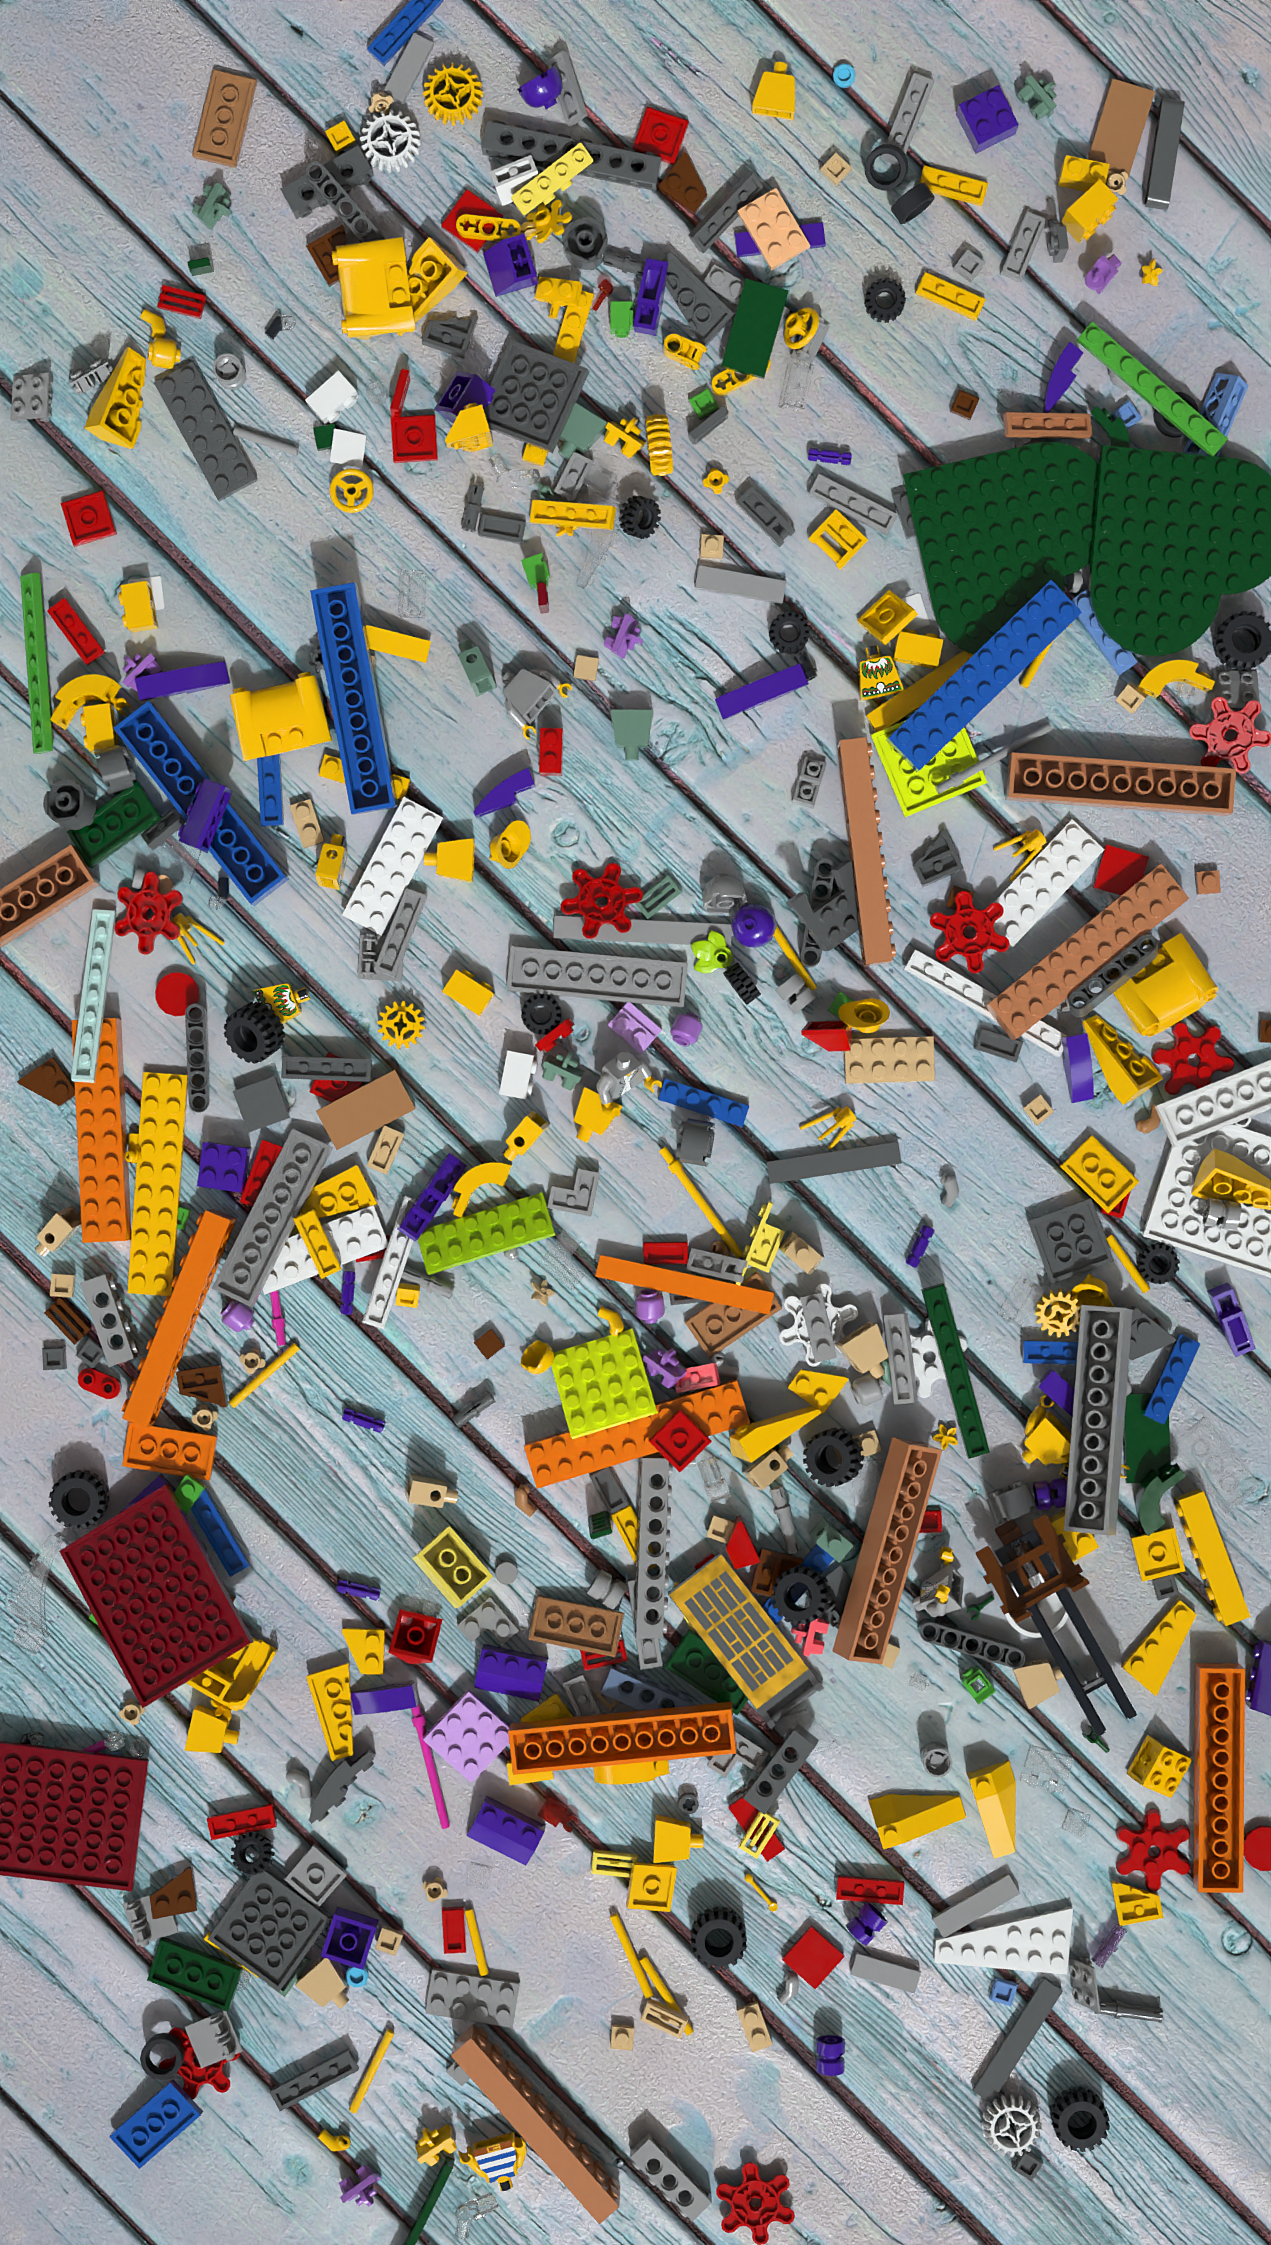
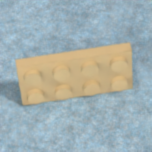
(890, 1060)

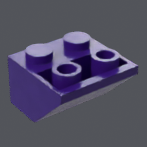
(510, 265)

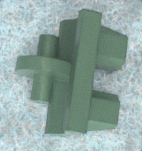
(1041, 93)
(214, 206)
(565, 1067)

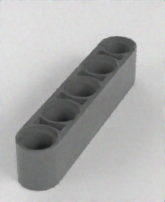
(1164, 153)
(341, 196)
(814, 900)
(1117, 966)
(193, 1068)
(979, 1650)

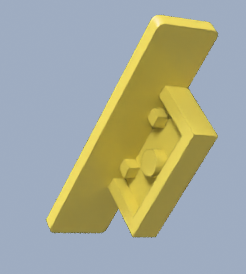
(553, 178)
(764, 1243)

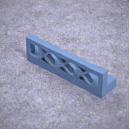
(1229, 403)

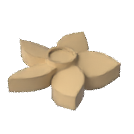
(541, 1292)

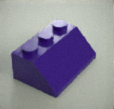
(205, 815)
(511, 1672)
(1259, 1691)
(506, 1830)

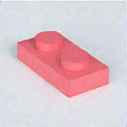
(698, 1378)

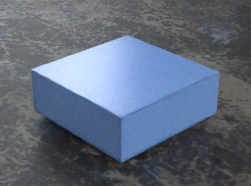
(1127, 413)
(1003, 1991)

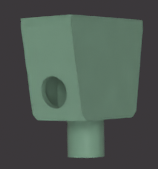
(581, 431)
(476, 668)
(632, 730)
(831, 1539)

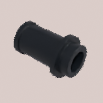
(808, 668)

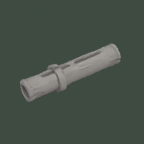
(430, 1283)
(783, 1513)

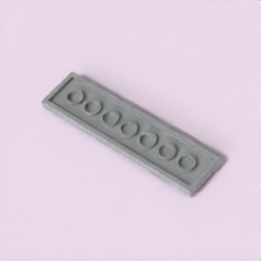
(597, 976)
(271, 1218)

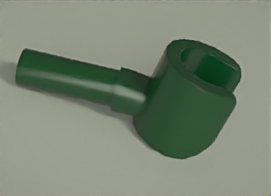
(979, 1607)
(1093, 1738)

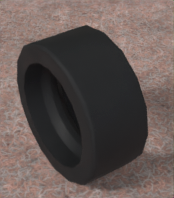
(903, 167)
(912, 203)
(1163, 427)
(152, 2070)

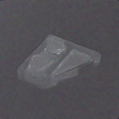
(423, 1599)
(810, 1724)

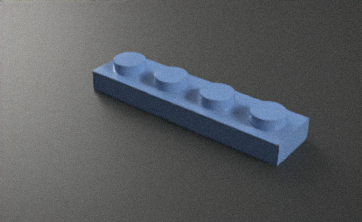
(1118, 658)

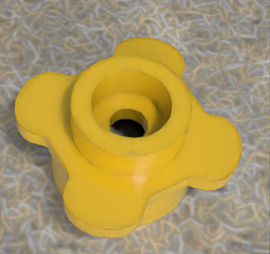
(715, 474)

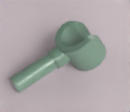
(544, 491)

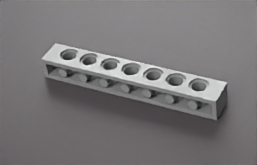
(642, 1627)

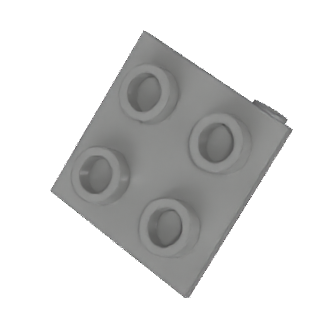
(79, 375)
(31, 397)
(1236, 687)
(368, 955)
(143, 1926)
(1084, 1983)
(213, 2039)

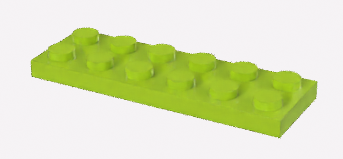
(485, 1233)

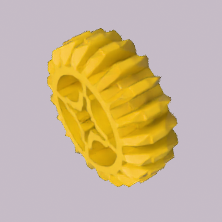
(445, 98)
(659, 444)

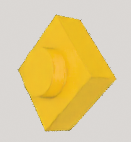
(340, 137)
(407, 1295)

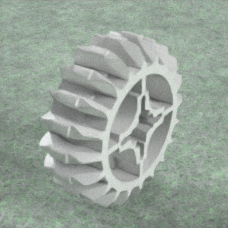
(385, 122)
(1020, 2123)

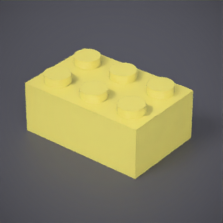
(452, 1567)

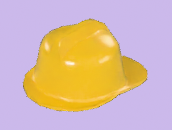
(510, 844)
(865, 1014)
(1093, 1292)

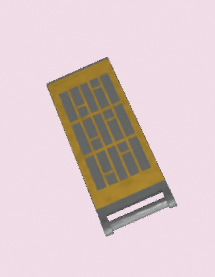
(743, 1638)

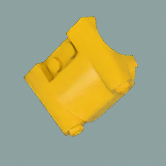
(374, 288)
(280, 717)
(1166, 989)
(237, 1676)

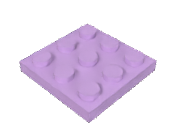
(469, 1736)

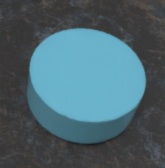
(844, 75)
(356, 1977)

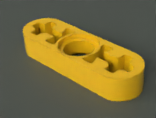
(471, 233)
(723, 376)

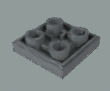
(261, 1104)

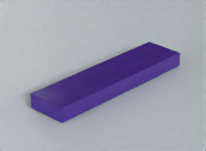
(813, 232)

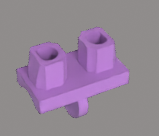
(1102, 273)
(626, 636)
(148, 664)
(665, 1364)
(351, 2190)

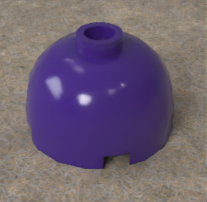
(542, 89)
(753, 925)

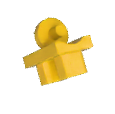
(615, 432)
(434, 2142)

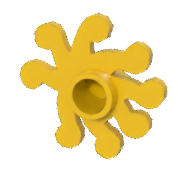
(545, 222)

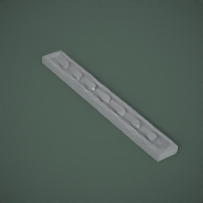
(643, 931)

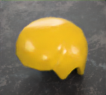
(537, 1357)

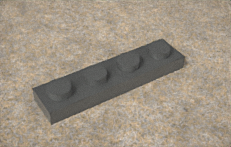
(725, 211)
(326, 1068)
(314, 2079)

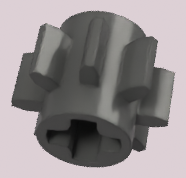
(316, 660)

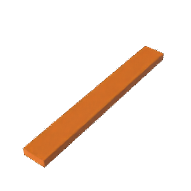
(684, 1284)

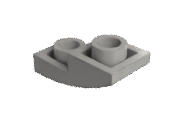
(809, 782)

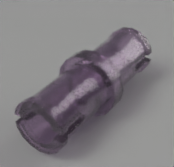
(1109, 1945)

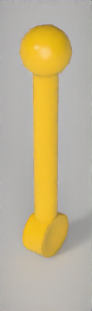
(772, 1905)

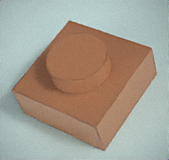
(1208, 882)

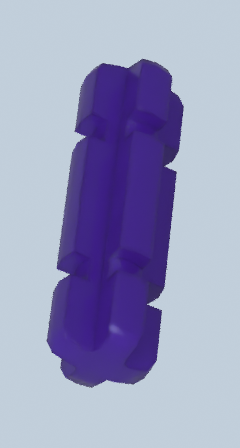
(829, 456)
(920, 1246)
(347, 1295)
(363, 1420)
(358, 1589)

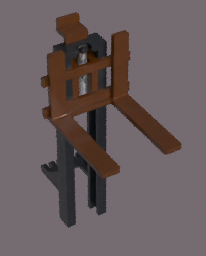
(1025, 1557)

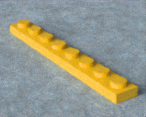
(567, 349)

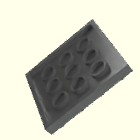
(533, 395)
(269, 1928)

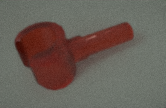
(606, 289)

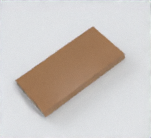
(224, 118)
(1121, 126)
(365, 1109)
(721, 1324)
(576, 1626)

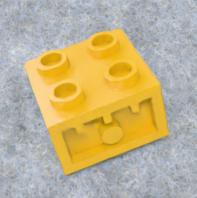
(1158, 1767)

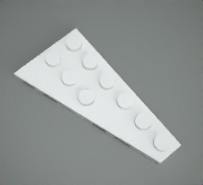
(1022, 1944)

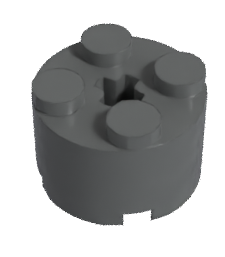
(579, 232)
(114, 768)
(70, 804)
(696, 1142)
(1011, 1502)

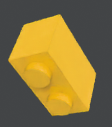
(1081, 173)
(138, 606)
(918, 649)
(99, 726)
(468, 992)

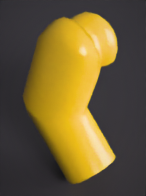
(157, 323)
(133, 1154)
(614, 1320)
(334, 2143)

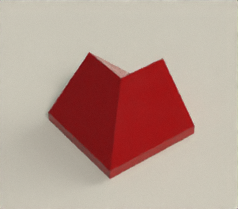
(829, 1035)
(740, 1546)
(415, 1637)

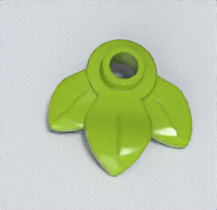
(708, 951)

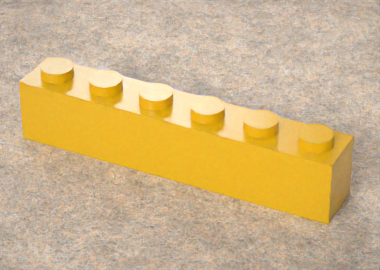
(1212, 1557)

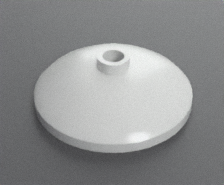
(1051, 1610)

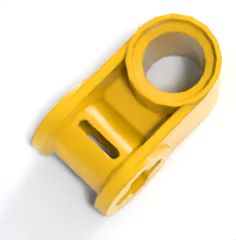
(685, 351)

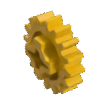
(402, 1014)
(1066, 1308)

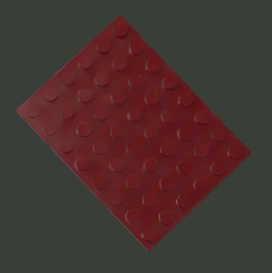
(156, 1596)
(70, 1815)

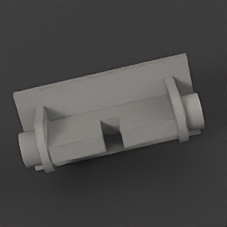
(808, 352)

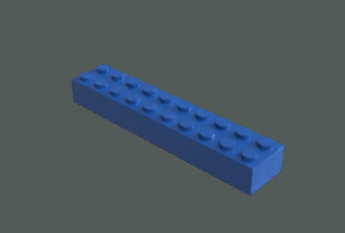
(984, 676)
(353, 698)
(178, 776)

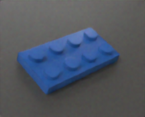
(156, 2123)

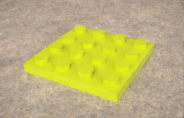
(917, 790)
(602, 1384)

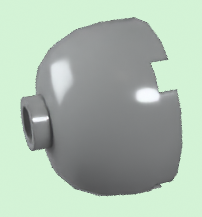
(723, 893)

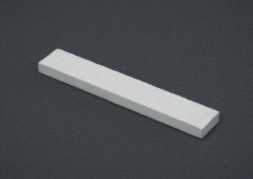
(389, 1272)

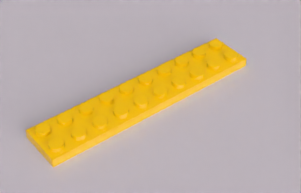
(158, 1184)

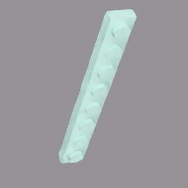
(93, 996)

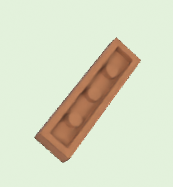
(1047, 425)

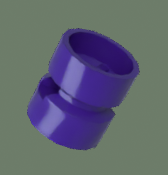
(1043, 1495)
(865, 1924)
(829, 2060)

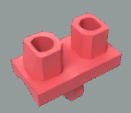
(810, 1644)

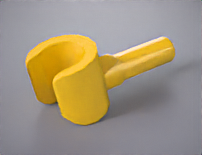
(119, 704)

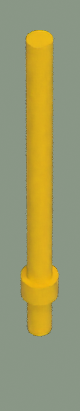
(676, 1167)

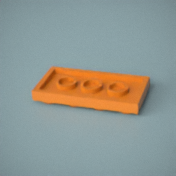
(170, 1451)

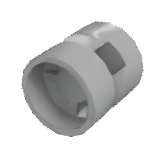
(229, 371)
(795, 993)
(1222, 1214)
(607, 1589)
(936, 1759)

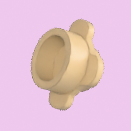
(380, 98)
(1121, 178)
(246, 1360)
(198, 1418)
(126, 1714)
(435, 1895)

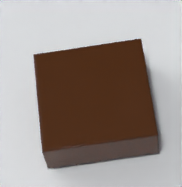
(964, 405)
(489, 1344)

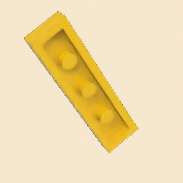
(572, 514)
(332, 770)

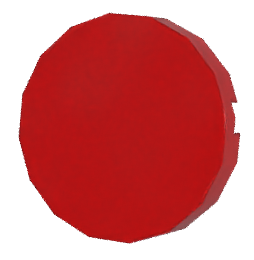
(176, 993)
(1258, 1847)

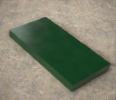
(754, 328)
(115, 825)
(1144, 1440)
(701, 1669)
(195, 1974)

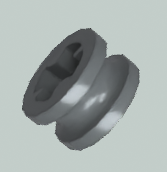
(682, 1801)

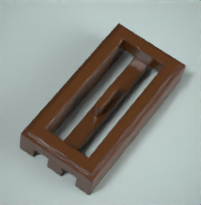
(54, 1307)

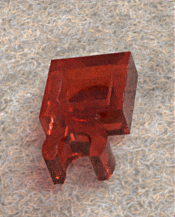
(555, 1811)

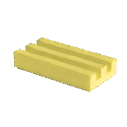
(768, 1817)
(610, 1854)

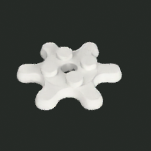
(836, 1317)
(928, 1372)

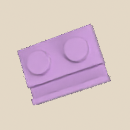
(634, 1027)

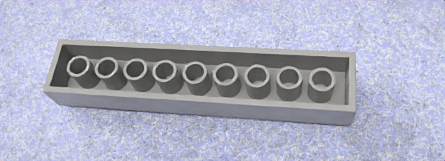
(1098, 1420)

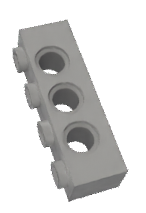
(113, 1353)
(651, 2147)

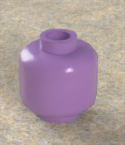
(686, 1029)
(649, 1305)
(237, 1315)

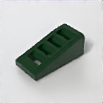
(600, 1524)

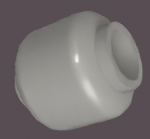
(867, 1389)

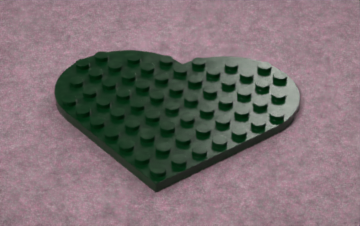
(1000, 532)
(1173, 541)

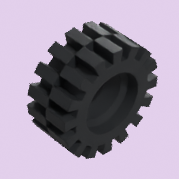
(885, 313)
(648, 520)
(789, 619)
(742, 983)
(531, 1004)
(1171, 1267)
(240, 1849)

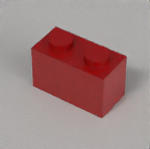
(551, 752)

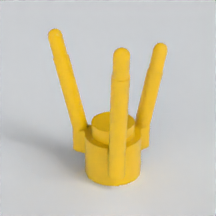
(1032, 841)
(184, 925)
(843, 1118)

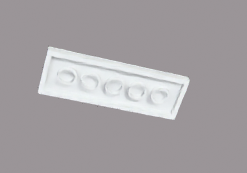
(392, 866)
(1045, 881)
(1217, 1105)
(349, 1237)

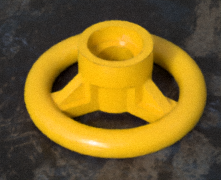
(797, 324)
(351, 499)

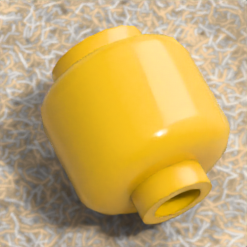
(163, 353)

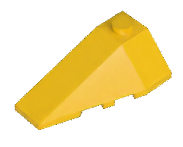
(432, 277)
(118, 406)
(470, 430)
(1123, 1069)
(1232, 1180)
(759, 1437)
(996, 1801)
(912, 1816)

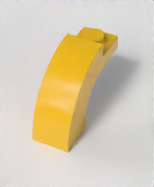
(1174, 671)
(80, 691)
(485, 1173)
(630, 1773)

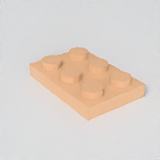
(773, 229)

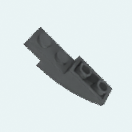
(333, 1789)

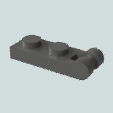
(765, 516)

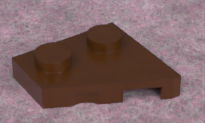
(684, 185)

